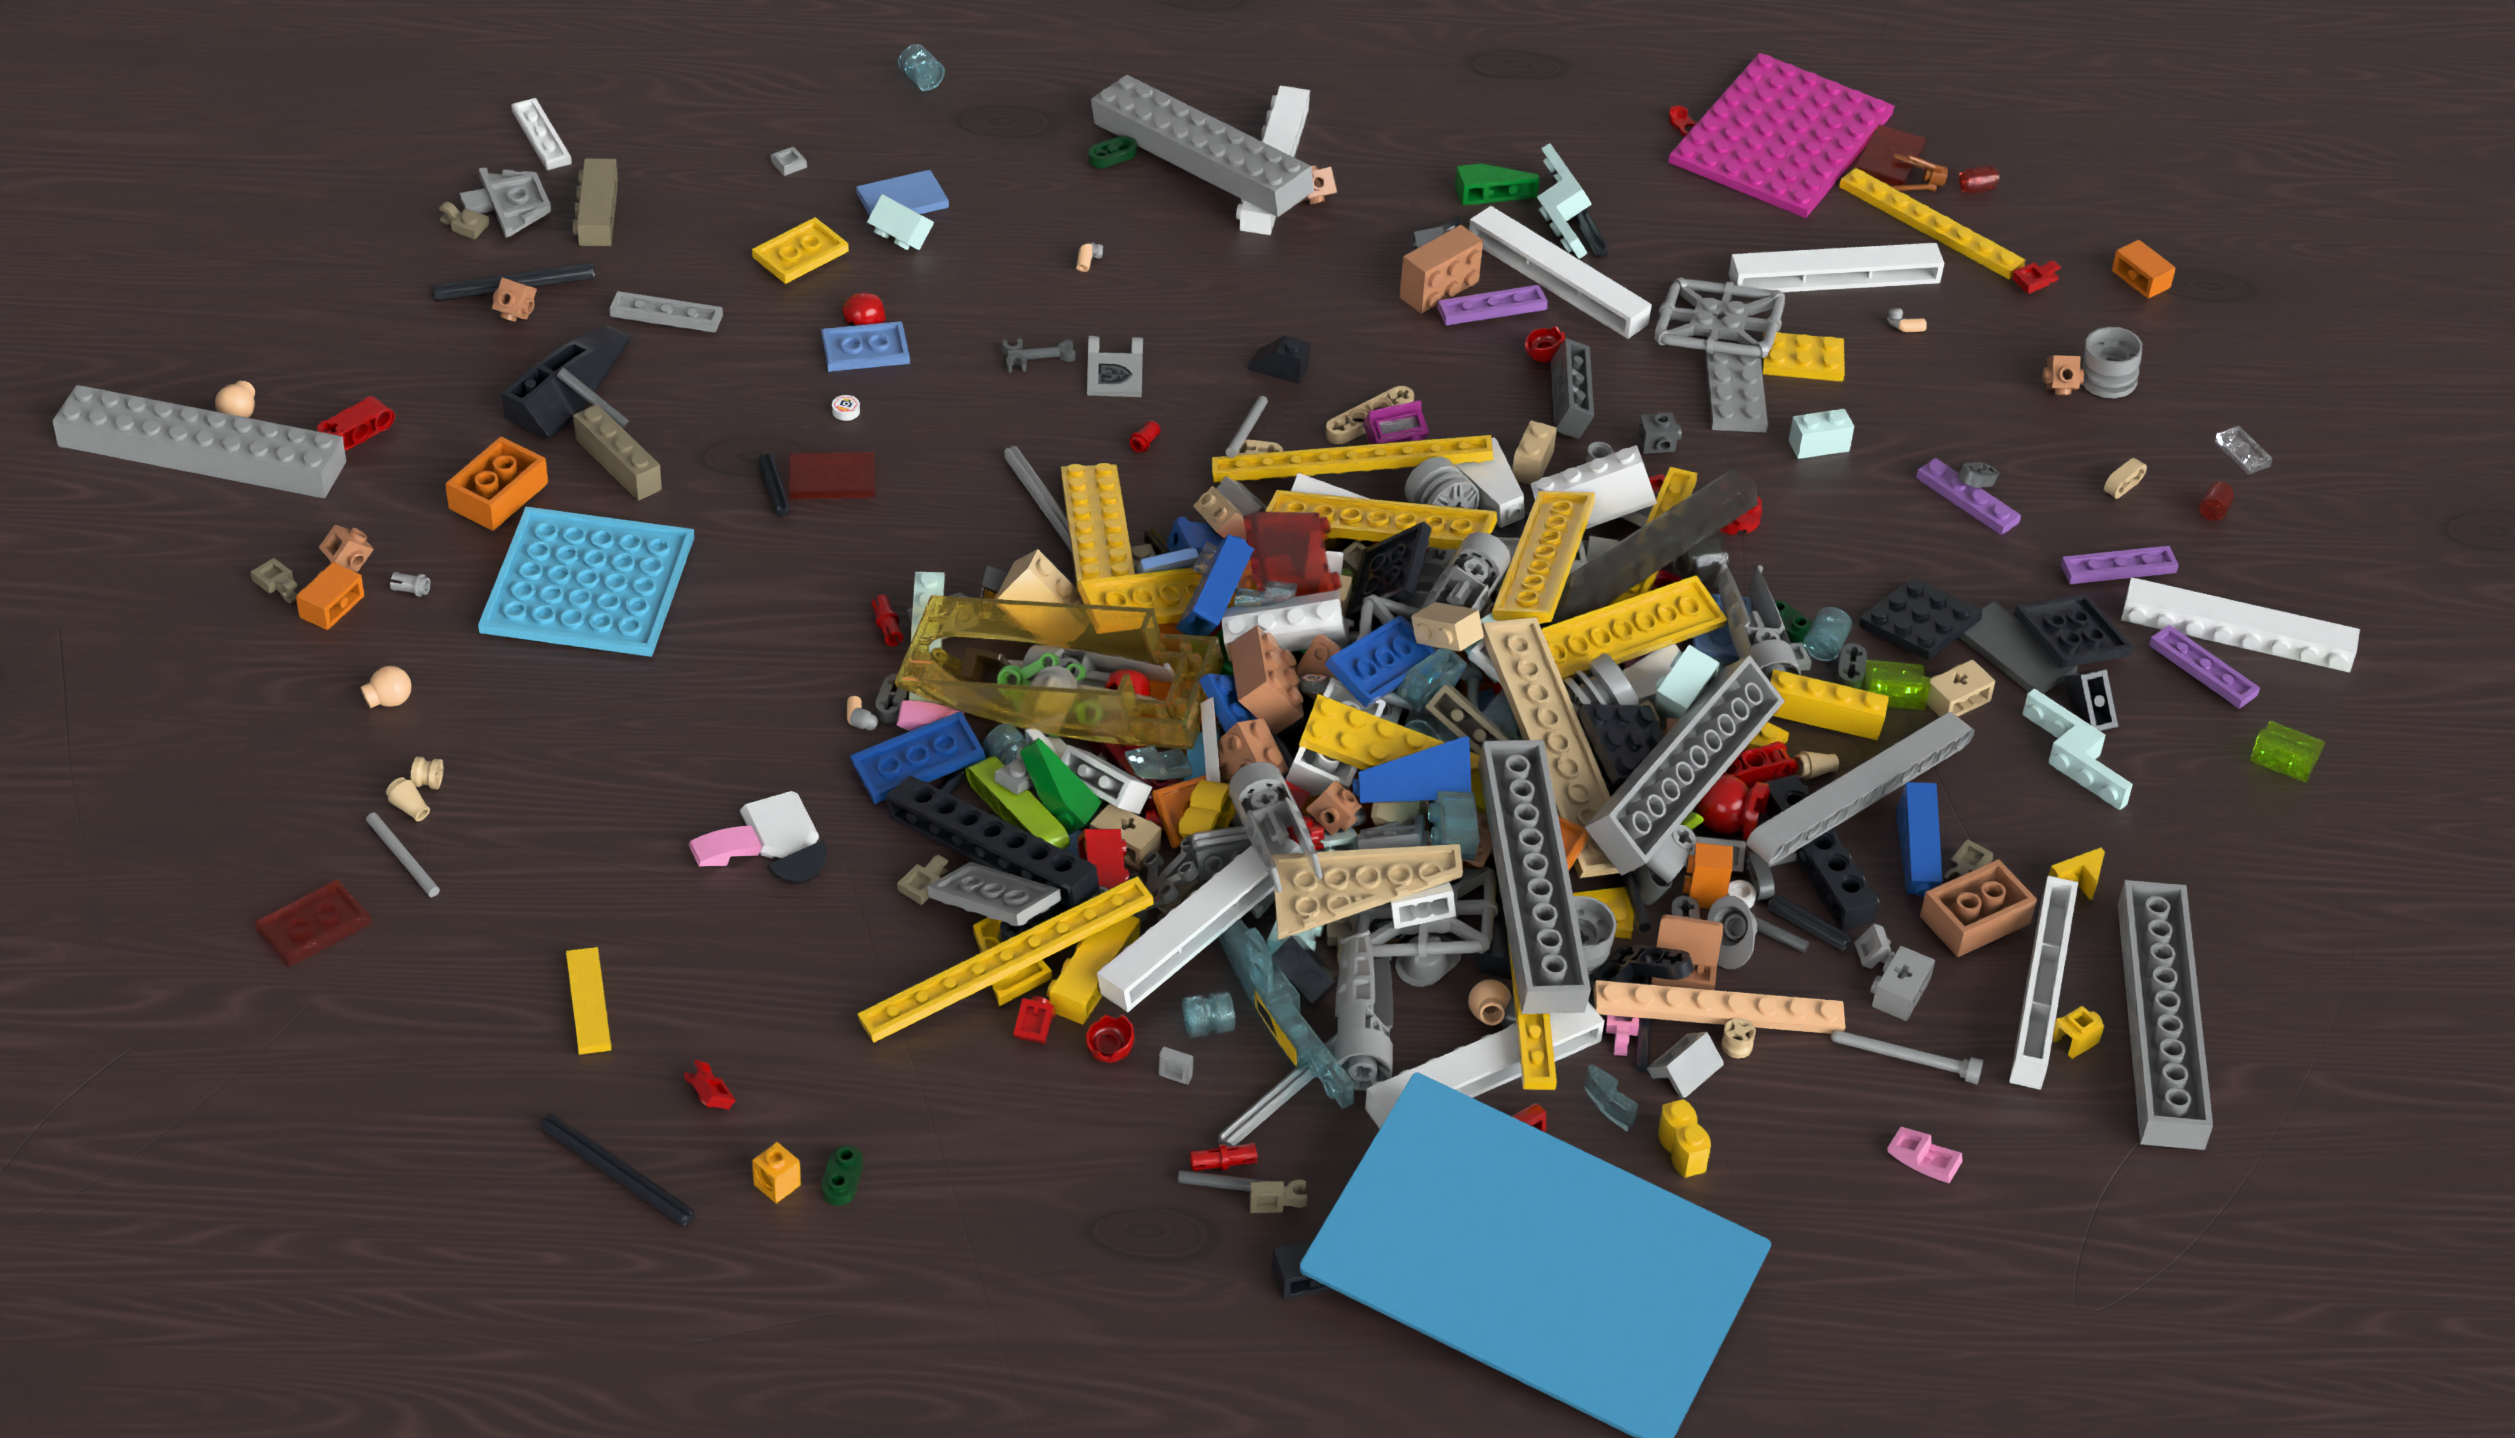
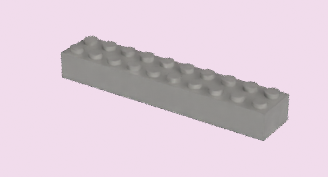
(1203, 145)
(200, 441)
(1684, 765)
(1533, 878)
(2164, 1016)

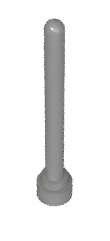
(1967, 1069)

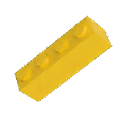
(1830, 705)
(1078, 987)

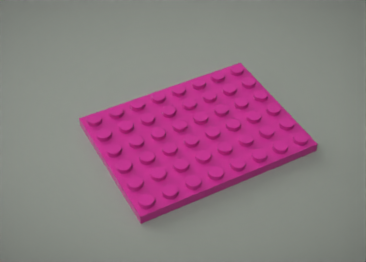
(1781, 135)

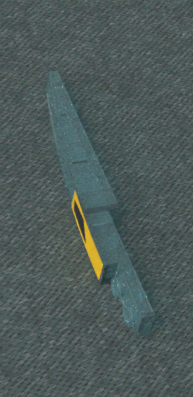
(1285, 1022)

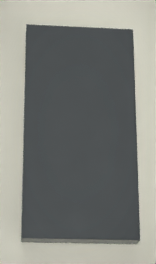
(2014, 650)

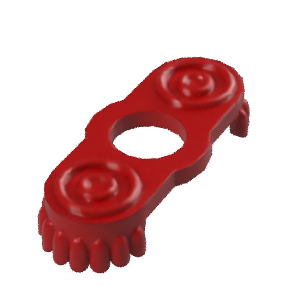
(1680, 120)

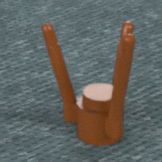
(1933, 174)

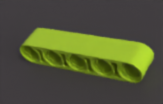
(1018, 810)

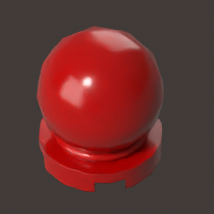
(1733, 806)

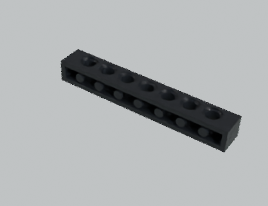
(991, 840)

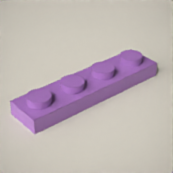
(1492, 305)
(1970, 499)
(2119, 564)
(2204, 666)

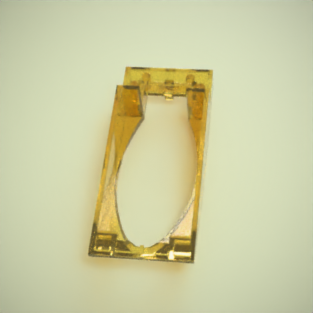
(1068, 712)

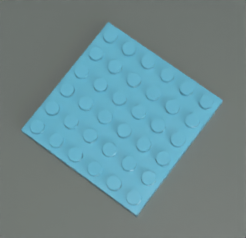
(587, 581)

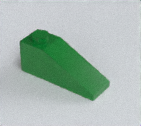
(1494, 184)
(1059, 787)

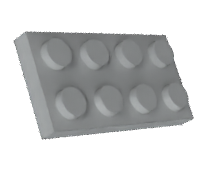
(1736, 392)
(994, 893)

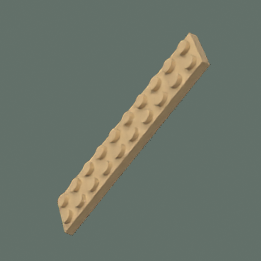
(1547, 714)

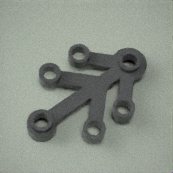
(1165, 883)

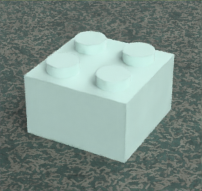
(1685, 683)

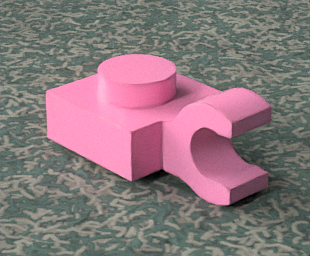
(1622, 1028)

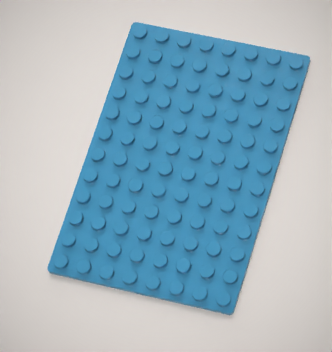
(1537, 1259)

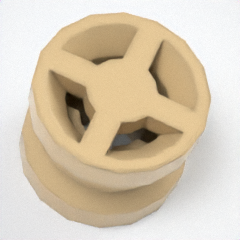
(427, 772)
(1738, 1038)

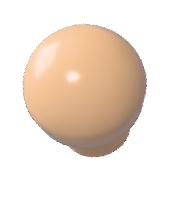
(236, 399)
(387, 687)
(1489, 1000)

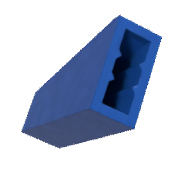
(1215, 587)
(1417, 775)
(1919, 837)

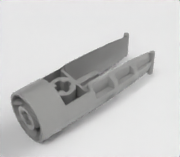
(1472, 571)
(1762, 632)
(1097, 662)
(1269, 808)
(1364, 1013)

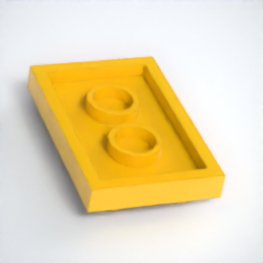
(800, 250)
(1805, 357)

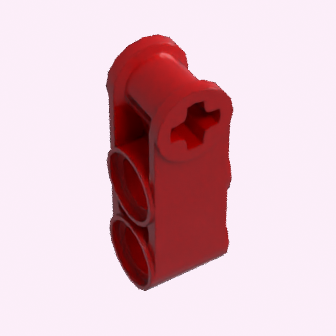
(359, 422)
(1763, 764)

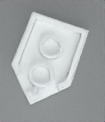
(780, 824)

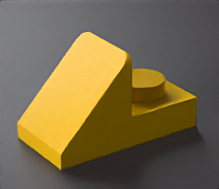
(2081, 869)

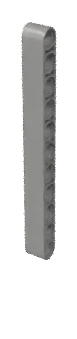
(1859, 788)

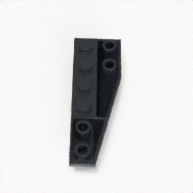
(544, 401)

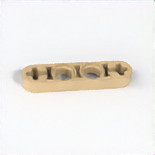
(1343, 428)

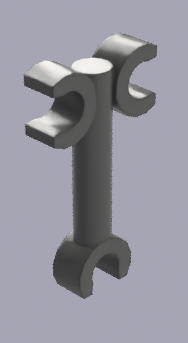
(1018, 356)

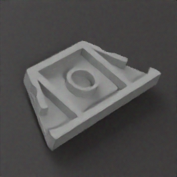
(516, 198)

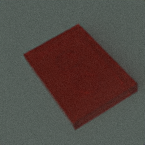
(1878, 155)
(832, 475)
(313, 923)

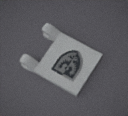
(1114, 372)

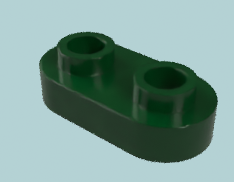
(1112, 151)
(1794, 622)
(843, 1172)

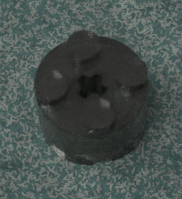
(1702, 560)

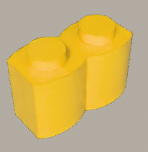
(1208, 810)
(1684, 1138)

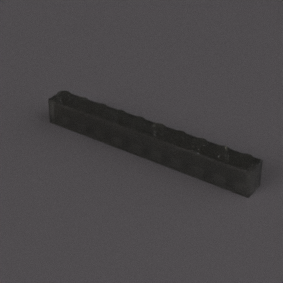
(1655, 545)

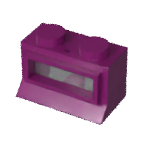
(1396, 424)

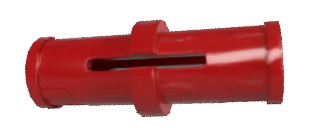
(887, 620)
(1223, 1157)

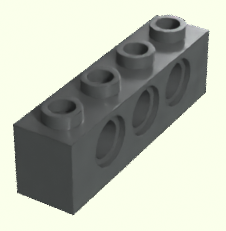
(1572, 388)

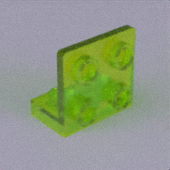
(1899, 681)
(2287, 751)

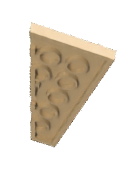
(1356, 882)

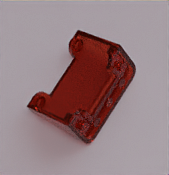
(1290, 550)

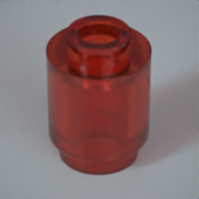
(1979, 179)
(2216, 501)

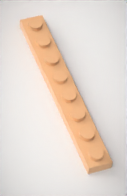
(1718, 1007)

